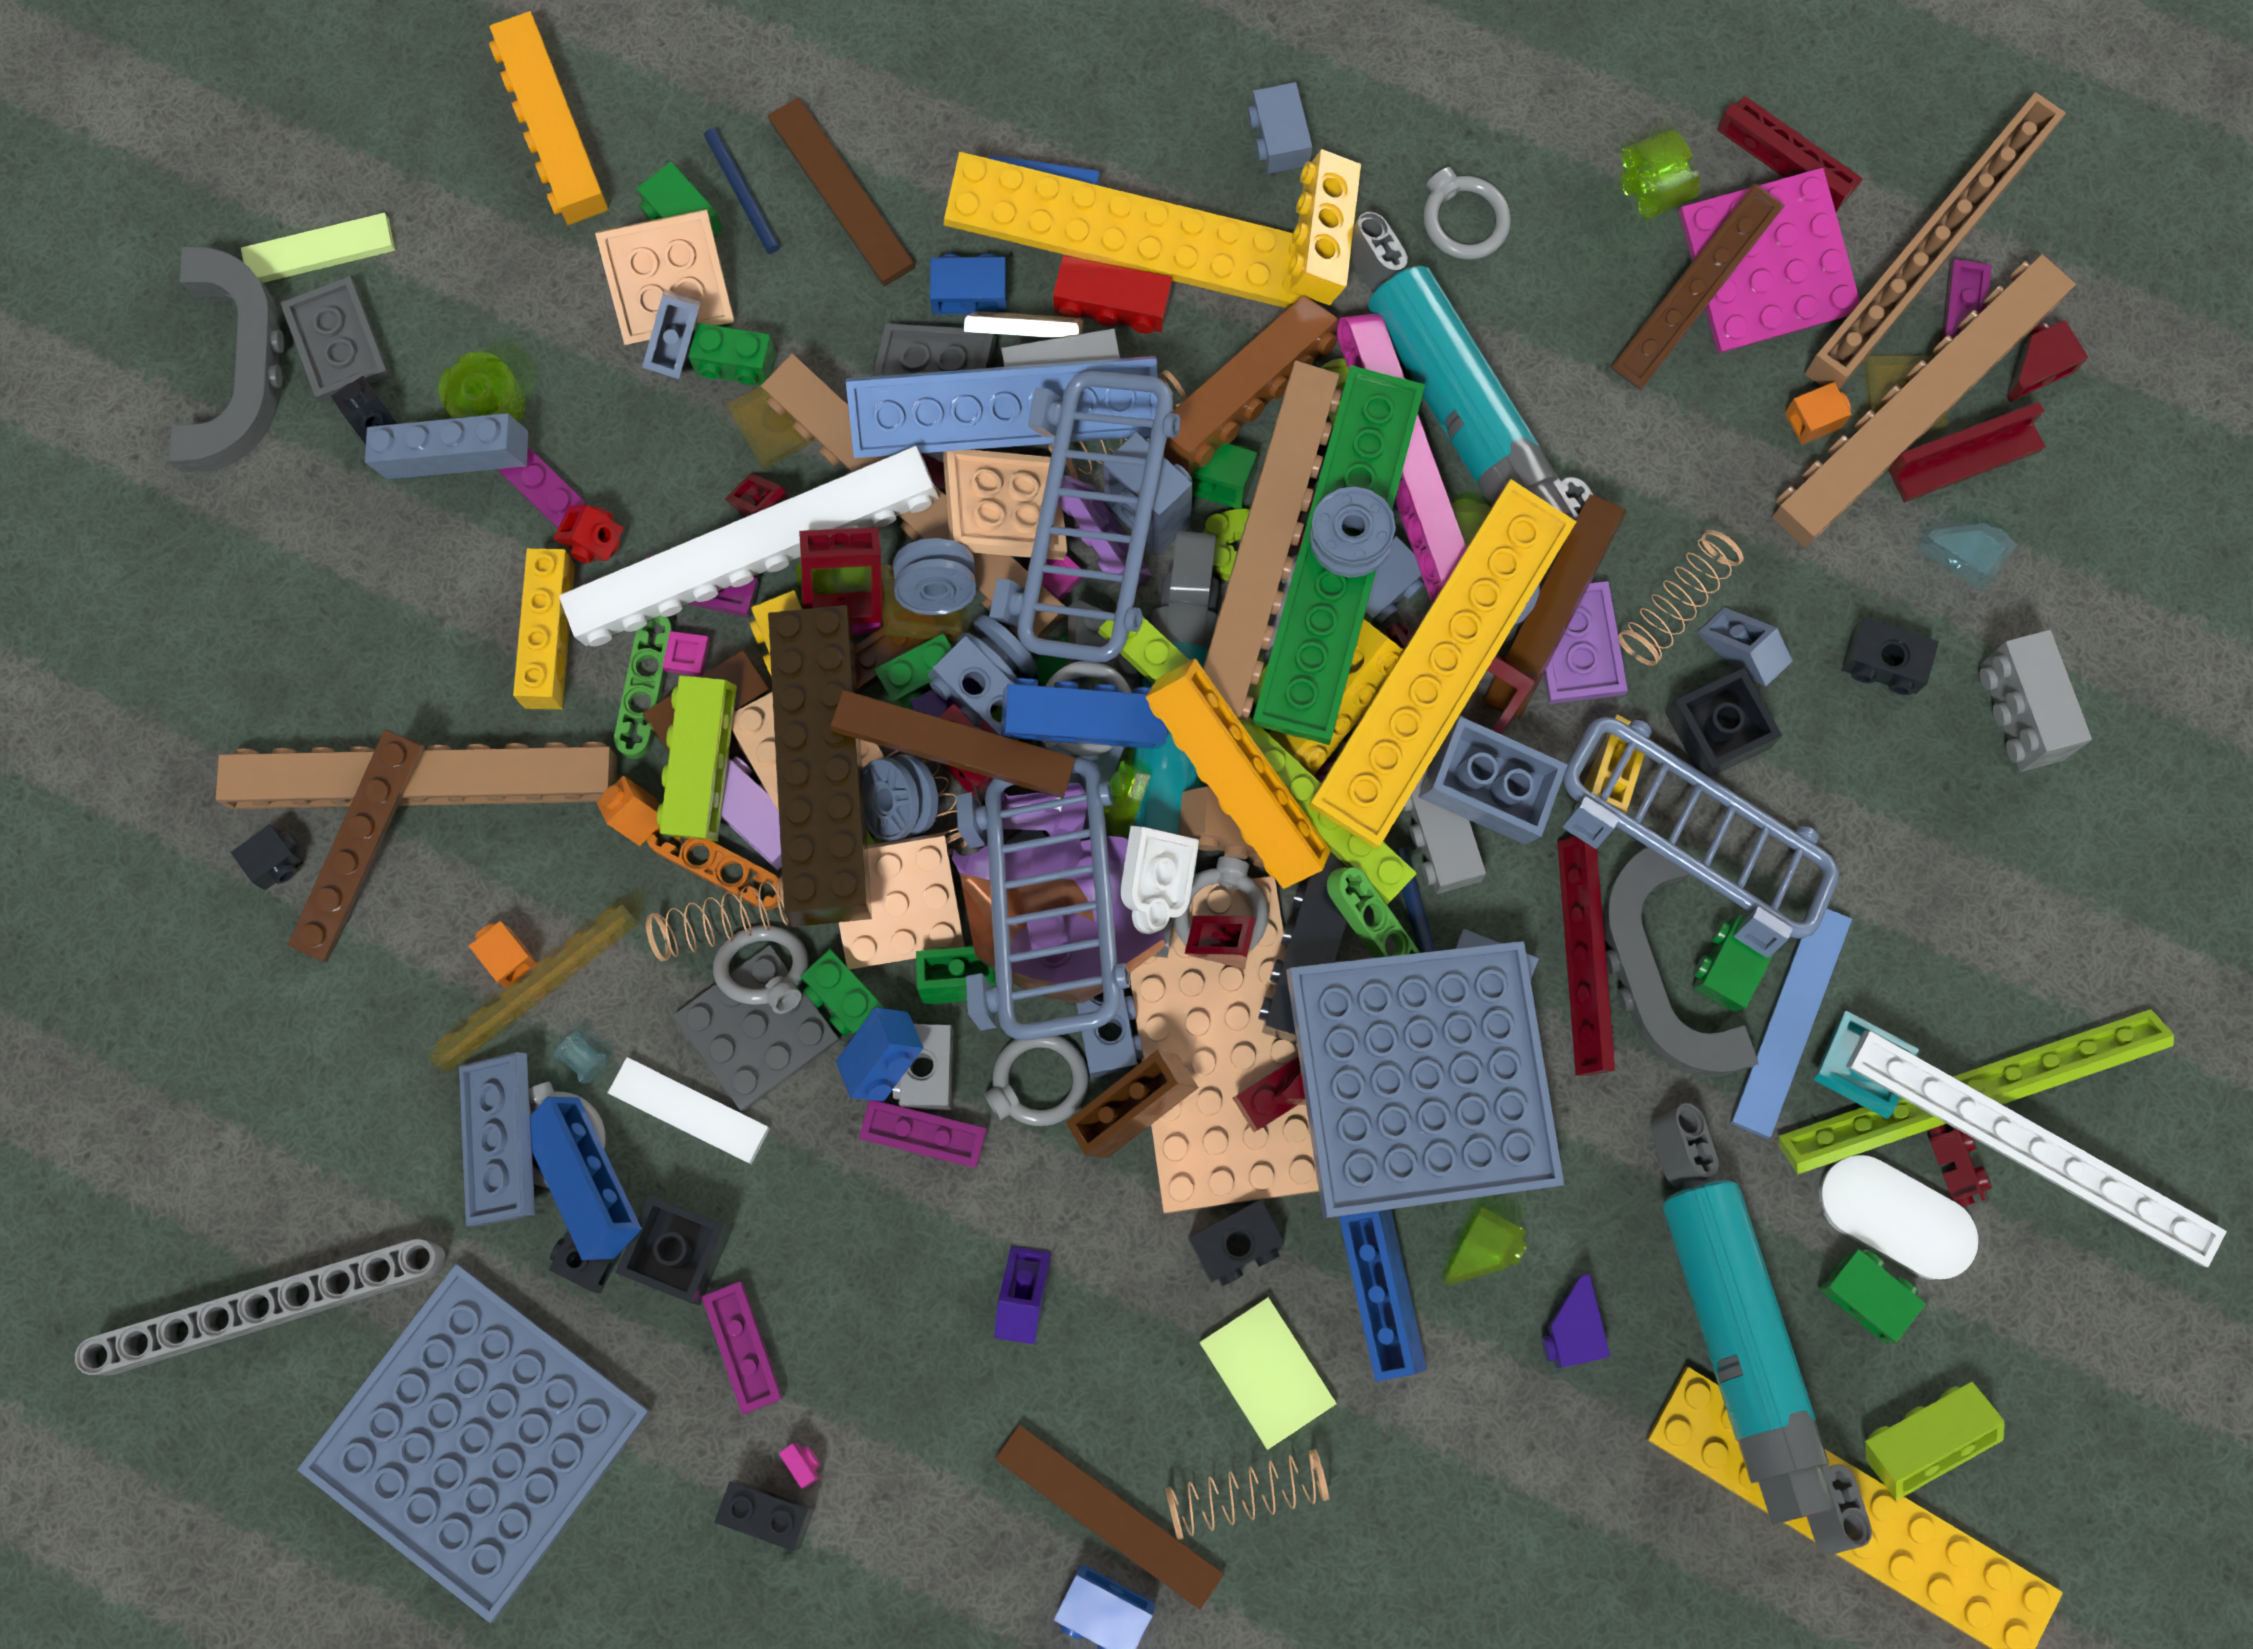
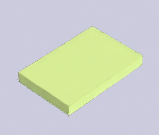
(1267, 1373)

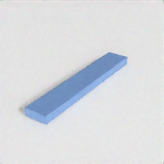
(1789, 1026)

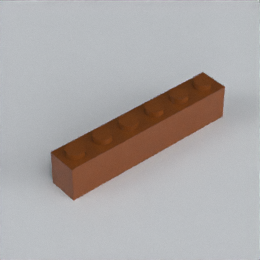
(1249, 383)

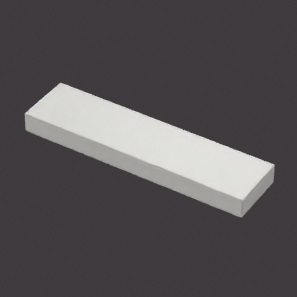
(689, 1110)

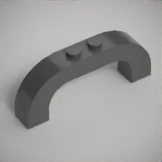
(257, 368)
(1641, 983)

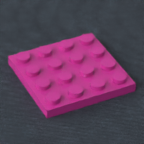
(1792, 274)

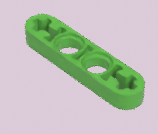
(640, 685)
(1353, 911)

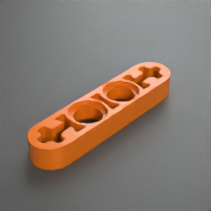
(714, 867)

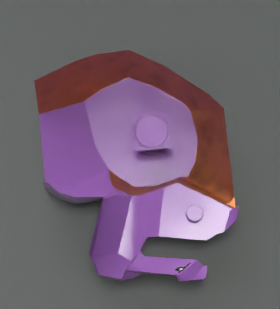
(1131, 945)

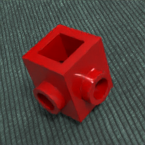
(589, 533)

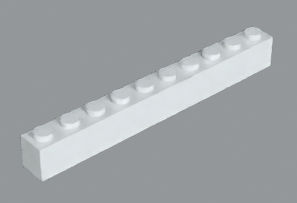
(745, 548)

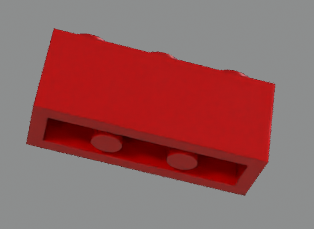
(1112, 294)

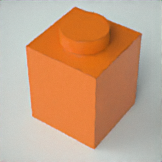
(1818, 413)
(630, 810)
(502, 953)

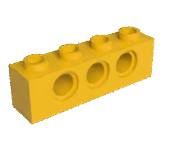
(1324, 227)
(543, 630)
(1370, 666)

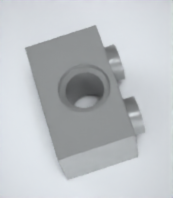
(935, 1089)

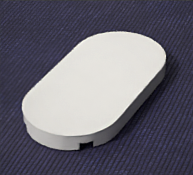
(1898, 1217)

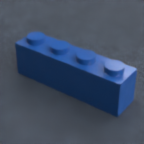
(1080, 715)
(581, 1179)
(1383, 1294)

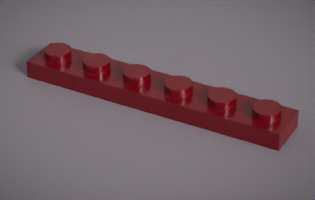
(1585, 958)

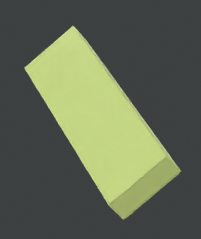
(319, 248)

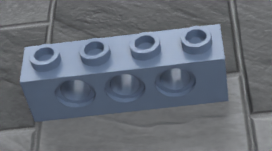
(969, 662)
(1115, 1056)

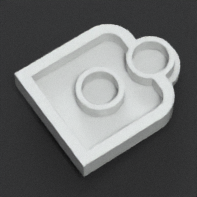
(1157, 877)

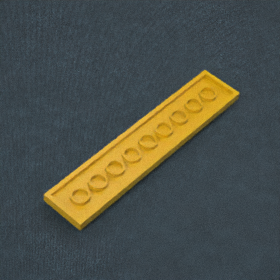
(1121, 229)
(1442, 664)
(1907, 1546)

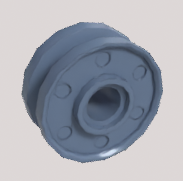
(1352, 509)
(934, 576)
(1002, 649)
(899, 797)

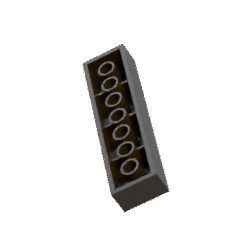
(818, 769)

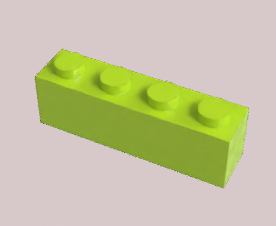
(697, 758)

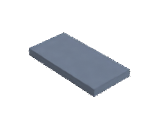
(496, 1140)

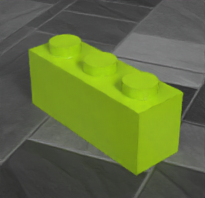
(1934, 1439)

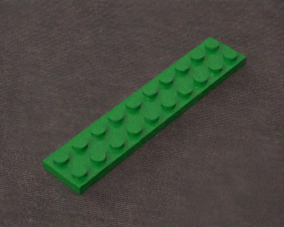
(1323, 608)

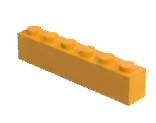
(548, 119)
(1238, 774)

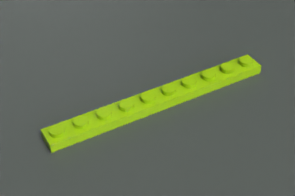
(1386, 871)
(2000, 1081)

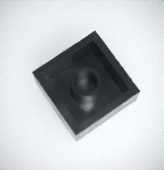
(1723, 723)
(674, 1250)

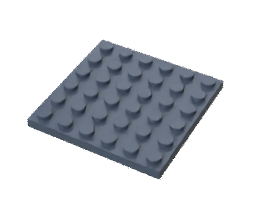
(1423, 1078)
(474, 1442)

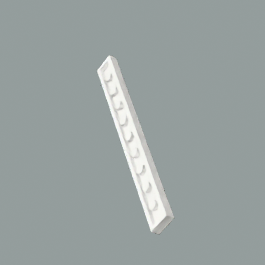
(2036, 1148)

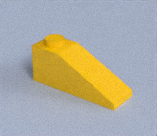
(1604, 765)

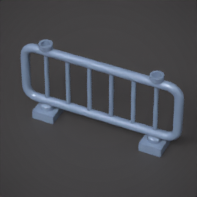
(1055, 418)
(1595, 819)
(982, 998)

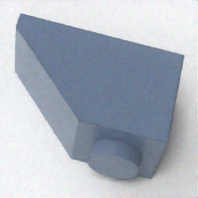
(1747, 645)

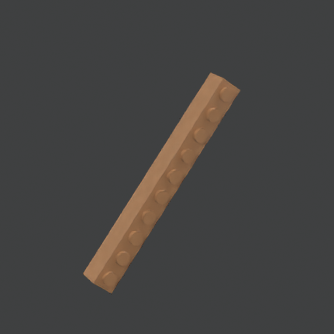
(1935, 243)
(1923, 400)
(826, 418)
(1268, 534)
(439, 777)

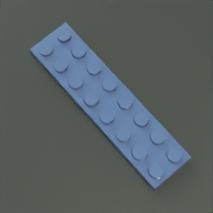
(986, 407)

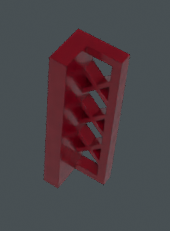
(1781, 153)
(1967, 453)

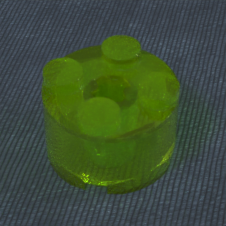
(1659, 173)
(480, 387)

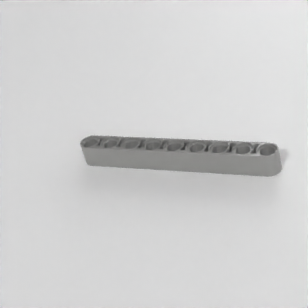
(242, 1308)

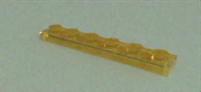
(521, 997)

